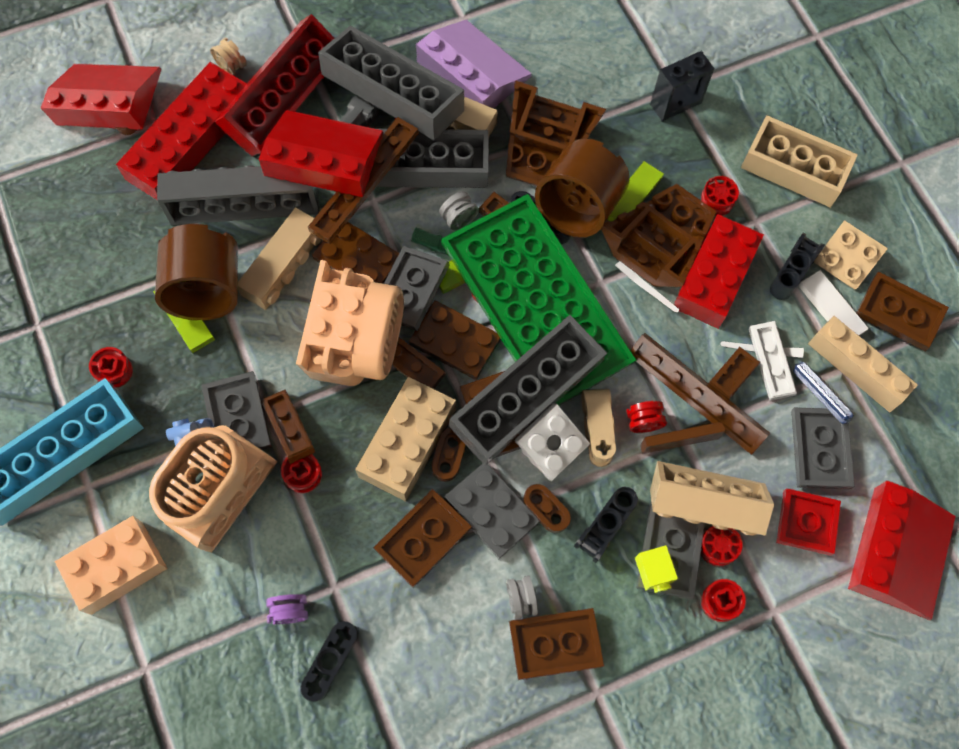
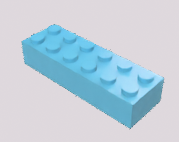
(62, 447)

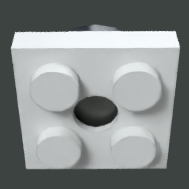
(552, 442)

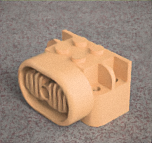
(350, 328)
(231, 476)

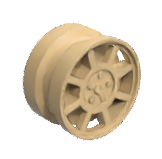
(228, 56)

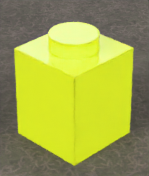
(656, 569)

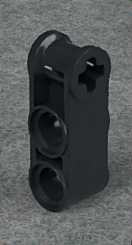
(803, 255)
(597, 537)

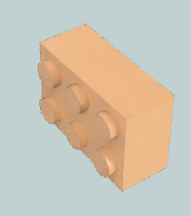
(110, 565)

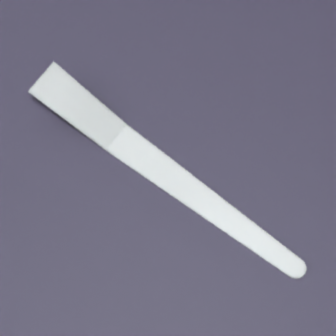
(643, 284)
(791, 352)

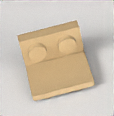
(850, 255)

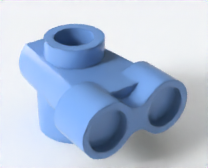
(183, 427)

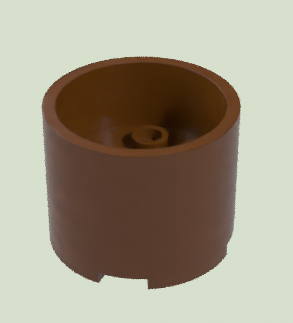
(582, 188)
(197, 273)

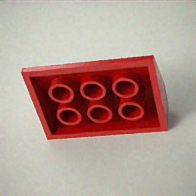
(102, 96)
(320, 153)
(902, 550)

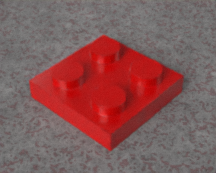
(808, 521)

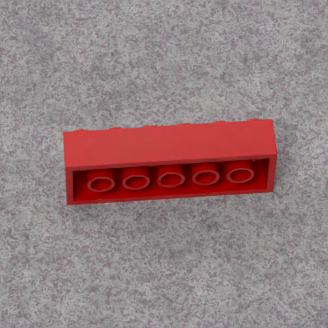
(277, 86)
(182, 131)

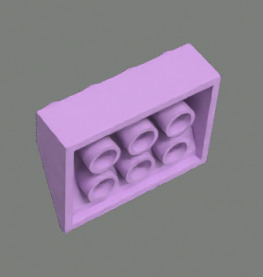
(471, 62)

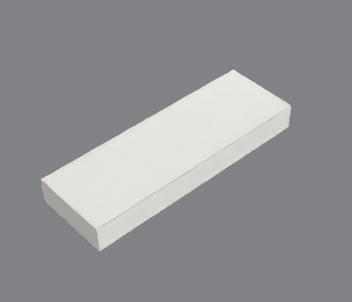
(830, 302)
(773, 360)

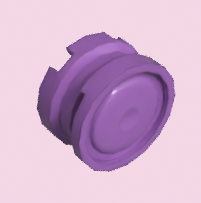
(286, 610)

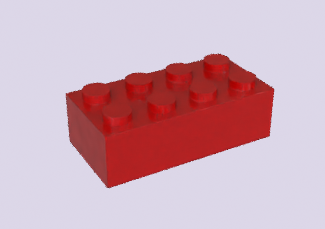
(718, 271)

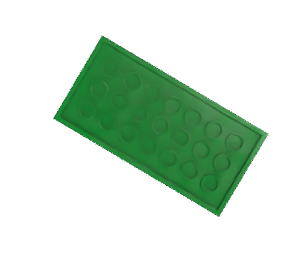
(531, 285)

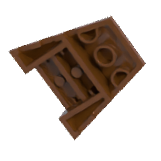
(542, 131)
(661, 236)

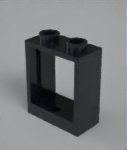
(681, 82)

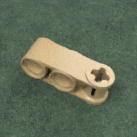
(599, 425)

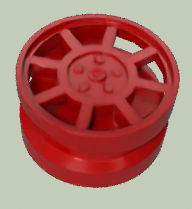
(720, 195)
(112, 365)
(646, 417)
(302, 474)
(721, 546)
(723, 600)

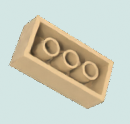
(799, 161)
(406, 439)
(711, 498)

